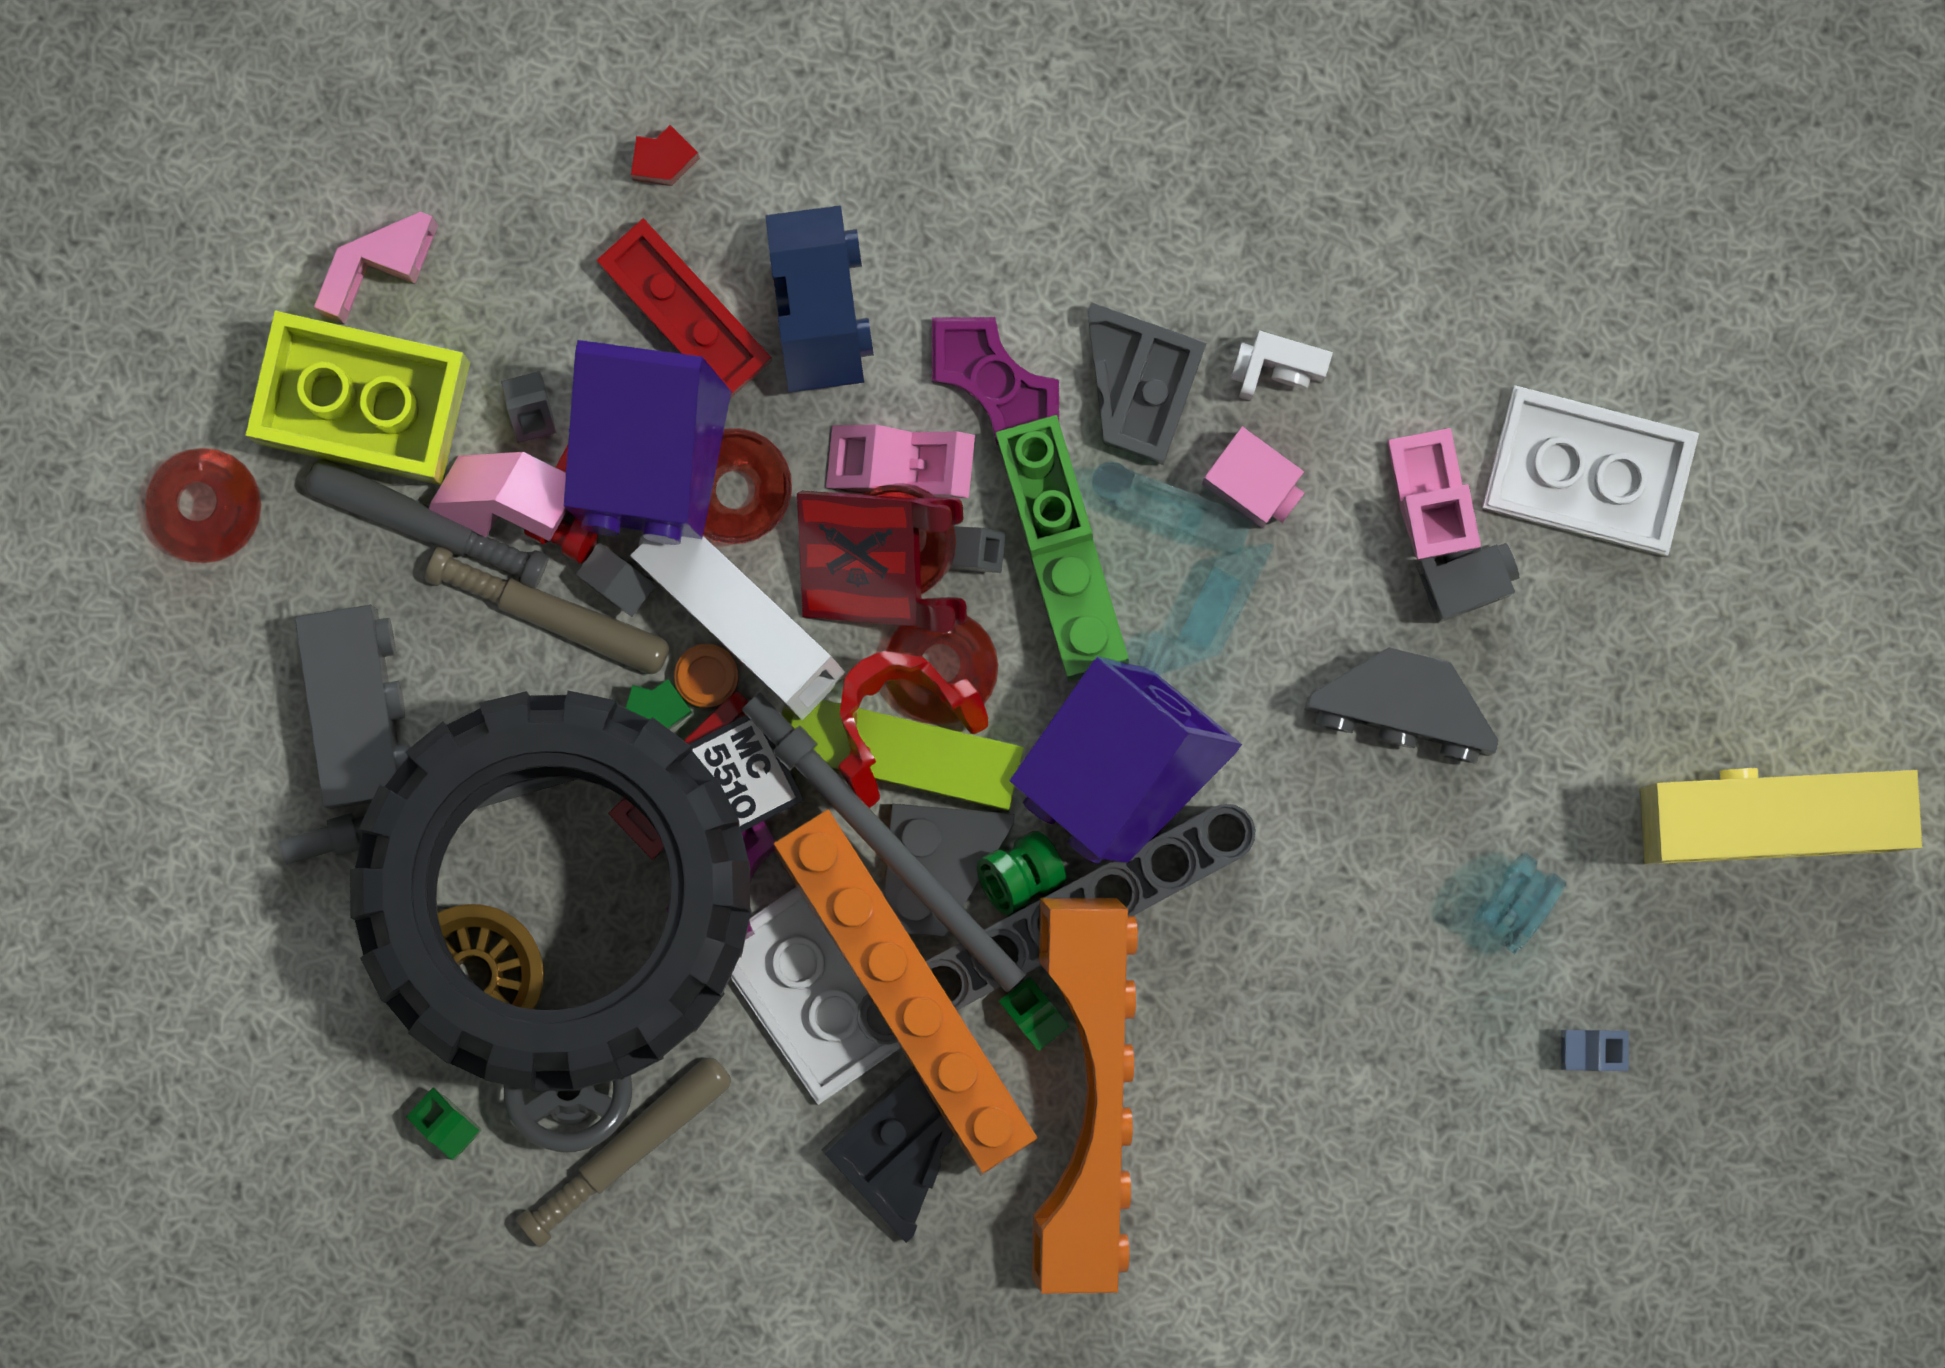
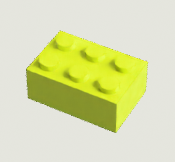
(358, 398)

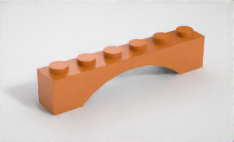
(905, 992)
(1078, 1224)

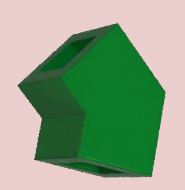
(660, 703)
(1034, 1013)
(443, 1123)

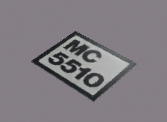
(748, 771)

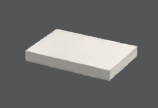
(1590, 471)
(808, 997)

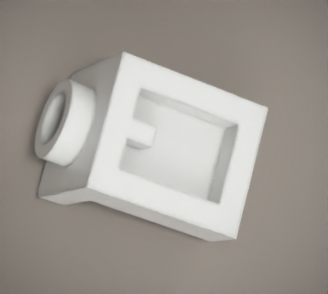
(1292, 363)

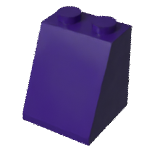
(643, 441)
(1120, 760)

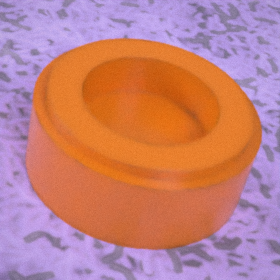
(706, 675)

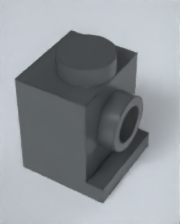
(1468, 580)

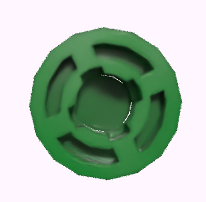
(1021, 873)

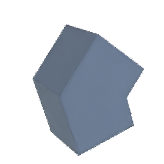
(1595, 1050)

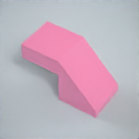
(393, 249)
(880, 455)
(502, 486)
(1432, 495)

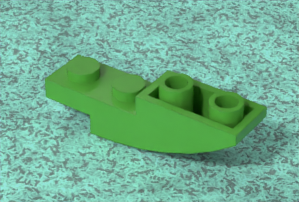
(1061, 545)

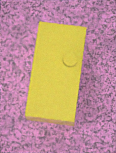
(1780, 816)

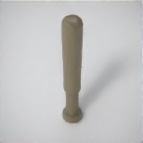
(579, 624)
(651, 1128)

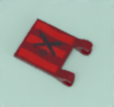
(866, 559)

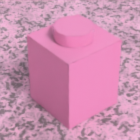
(1255, 479)

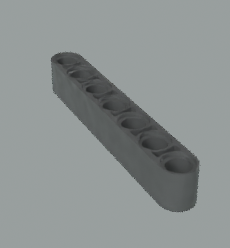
(1144, 891)

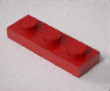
(682, 306)

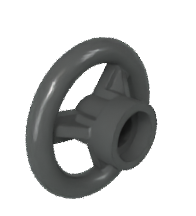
(570, 1112)

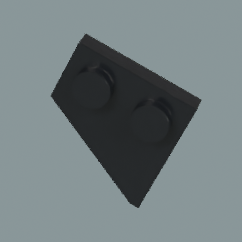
(894, 1151)

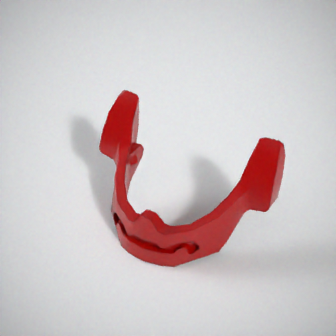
(867, 679)

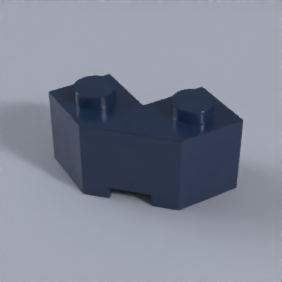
(815, 298)

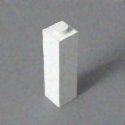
(743, 620)

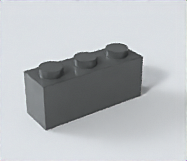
(351, 702)

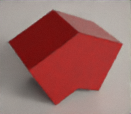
(662, 158)

